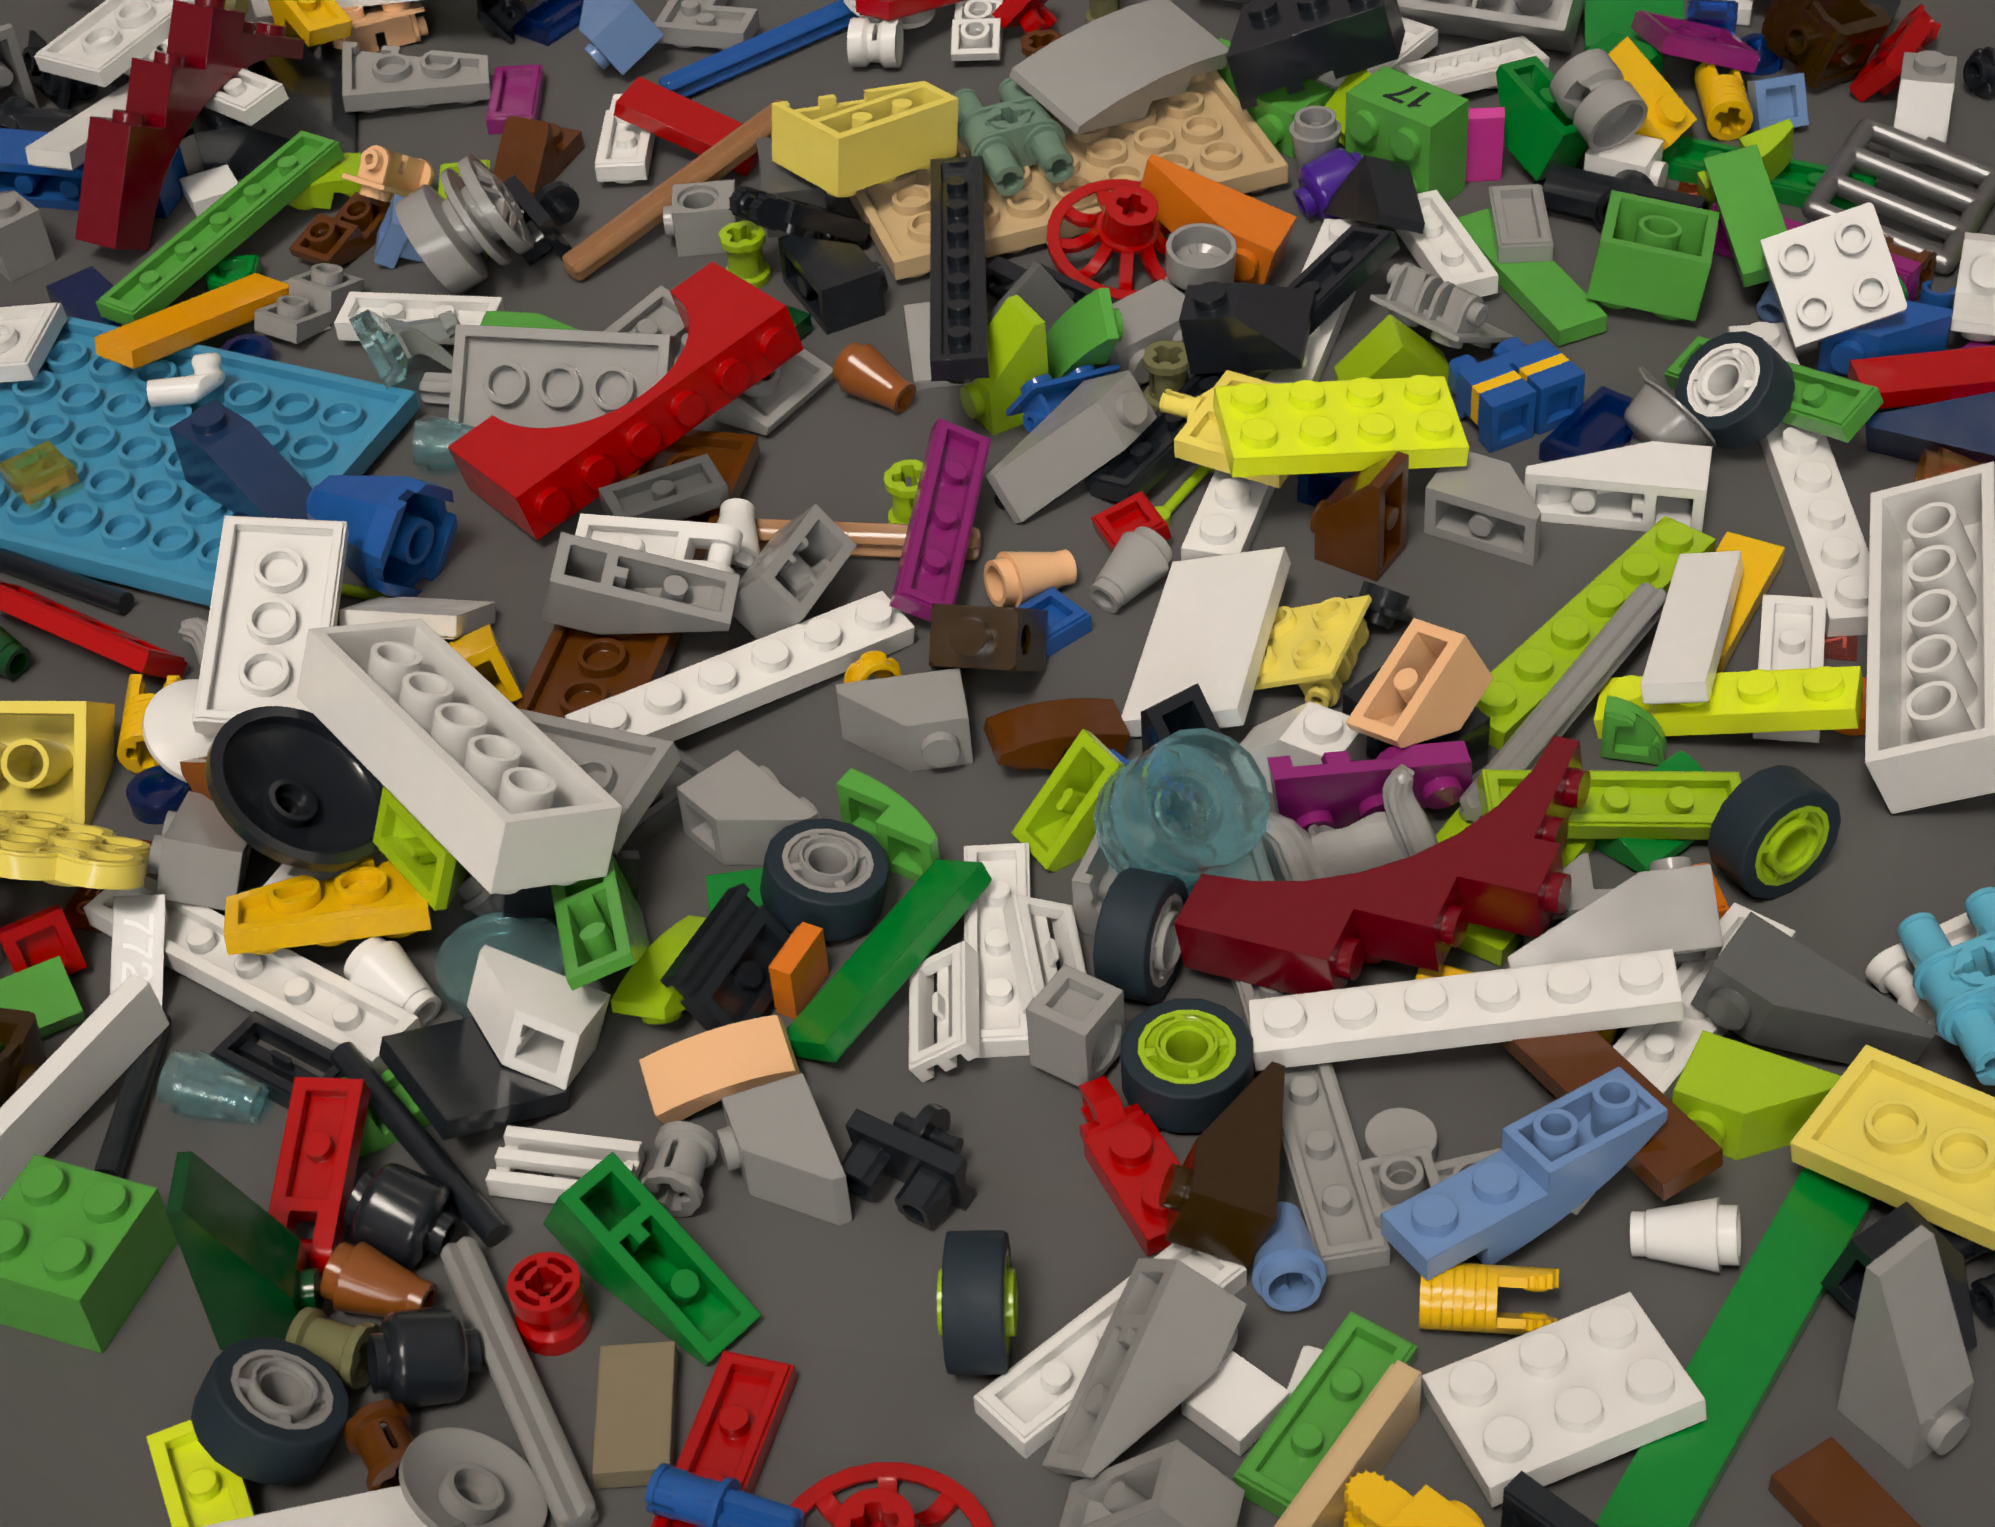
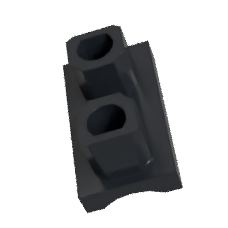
(552, 207)
(914, 1152)

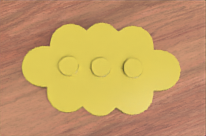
(69, 853)

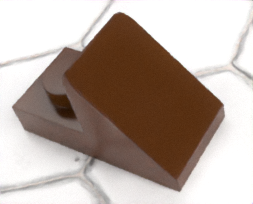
(535, 151)

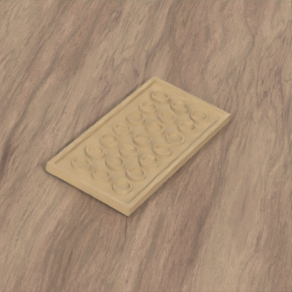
(1193, 129)

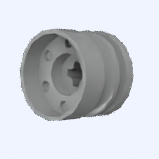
(457, 229)

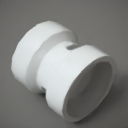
(875, 43)

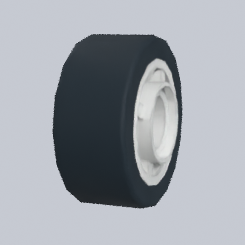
(1736, 388)

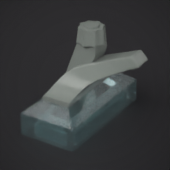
(394, 341)

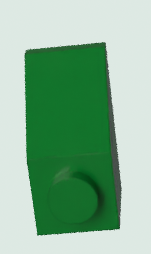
(1534, 123)

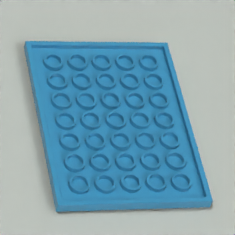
(132, 509)

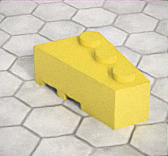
(866, 139)

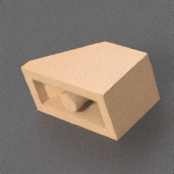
(1422, 687)

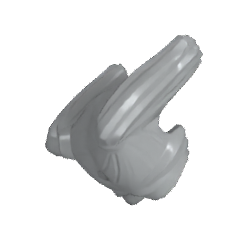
(1359, 847)

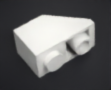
(535, 1016)

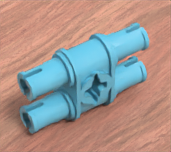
(1959, 979)

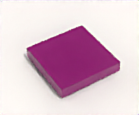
(1695, 41)

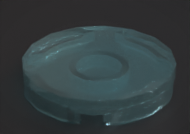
(525, 938)

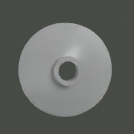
(469, 1479)

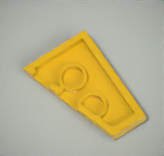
(327, 912)

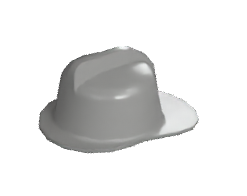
(1662, 418)

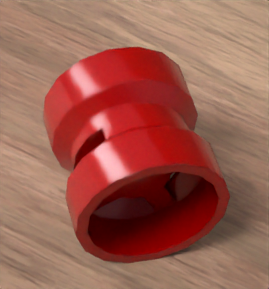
(549, 1303)

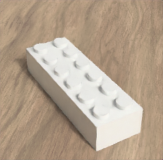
(1932, 640)
(459, 755)

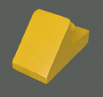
(312, 20)

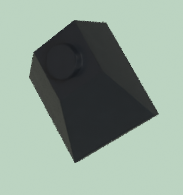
(1245, 326)

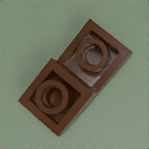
(345, 235)
(1042, 730)

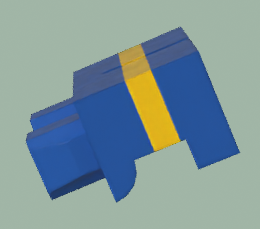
(1516, 391)

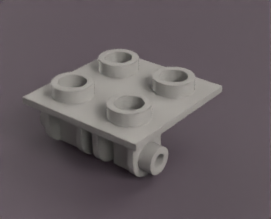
(1447, 310)

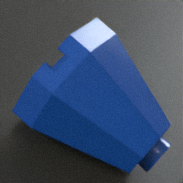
(394, 527)

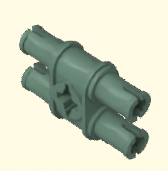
(1012, 137)

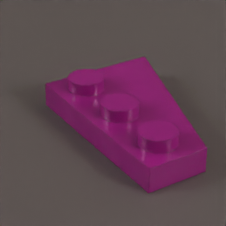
(1349, 790)

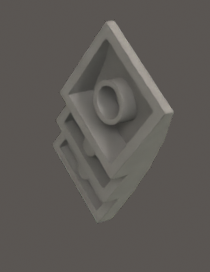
(1119, 65)
(763, 404)

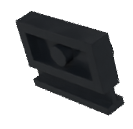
(727, 962)

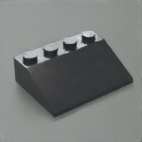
(312, 106)

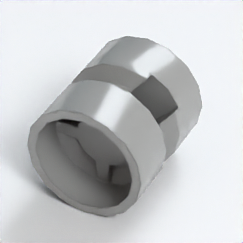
(1598, 99)
(1200, 255)

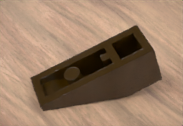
(1230, 1180)

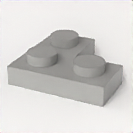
(706, 24)

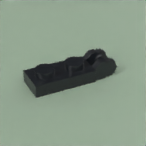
(795, 216)

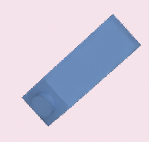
(617, 32)

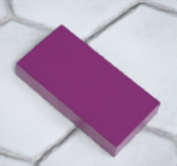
(515, 92)

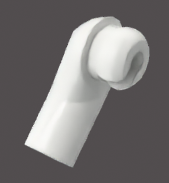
(190, 388)

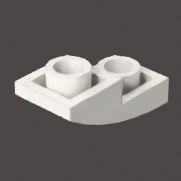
(976, 31)

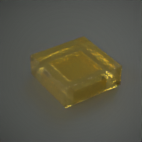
(38, 472)

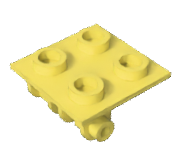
(1315, 647)

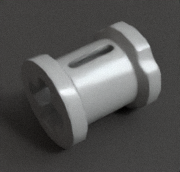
(681, 1166)

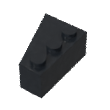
(1300, 39)

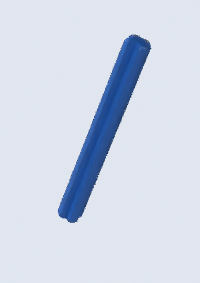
(758, 50)

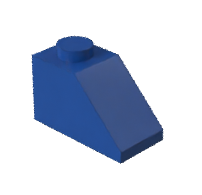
(1915, 330)

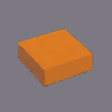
(799, 970)

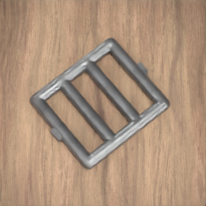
(1929, 151)

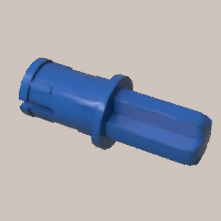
(713, 1503)

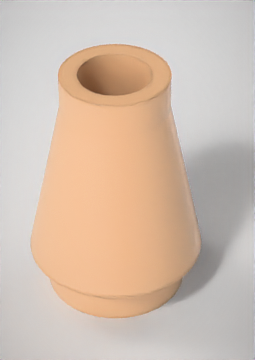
(1023, 575)

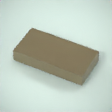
(634, 1413)

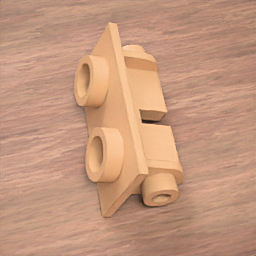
(393, 19)
(390, 173)

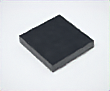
(462, 1082)

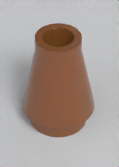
(869, 375)
(371, 1283)

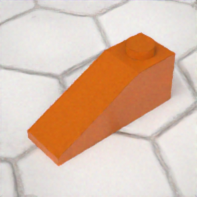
(1191, 198)

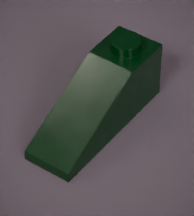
(238, 1255)

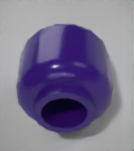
(1320, 179)

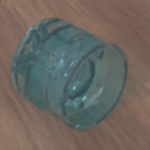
(1205, 790)

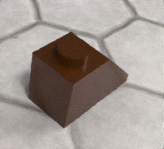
(1365, 519)

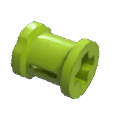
(744, 252)
(902, 495)

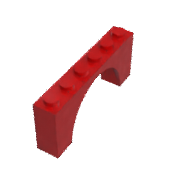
(555, 471)

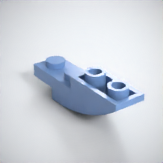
(1536, 1179)

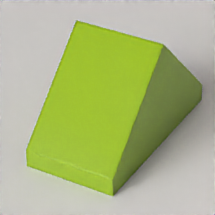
(1392, 352)
(1061, 815)
(417, 853)

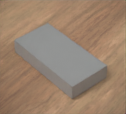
(1520, 223)

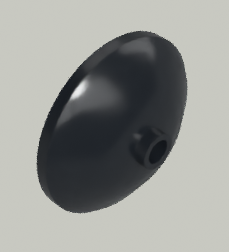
(293, 789)

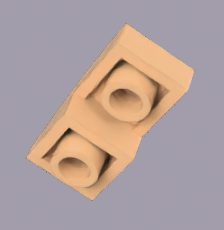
(716, 1065)

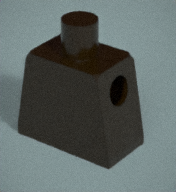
(988, 637)

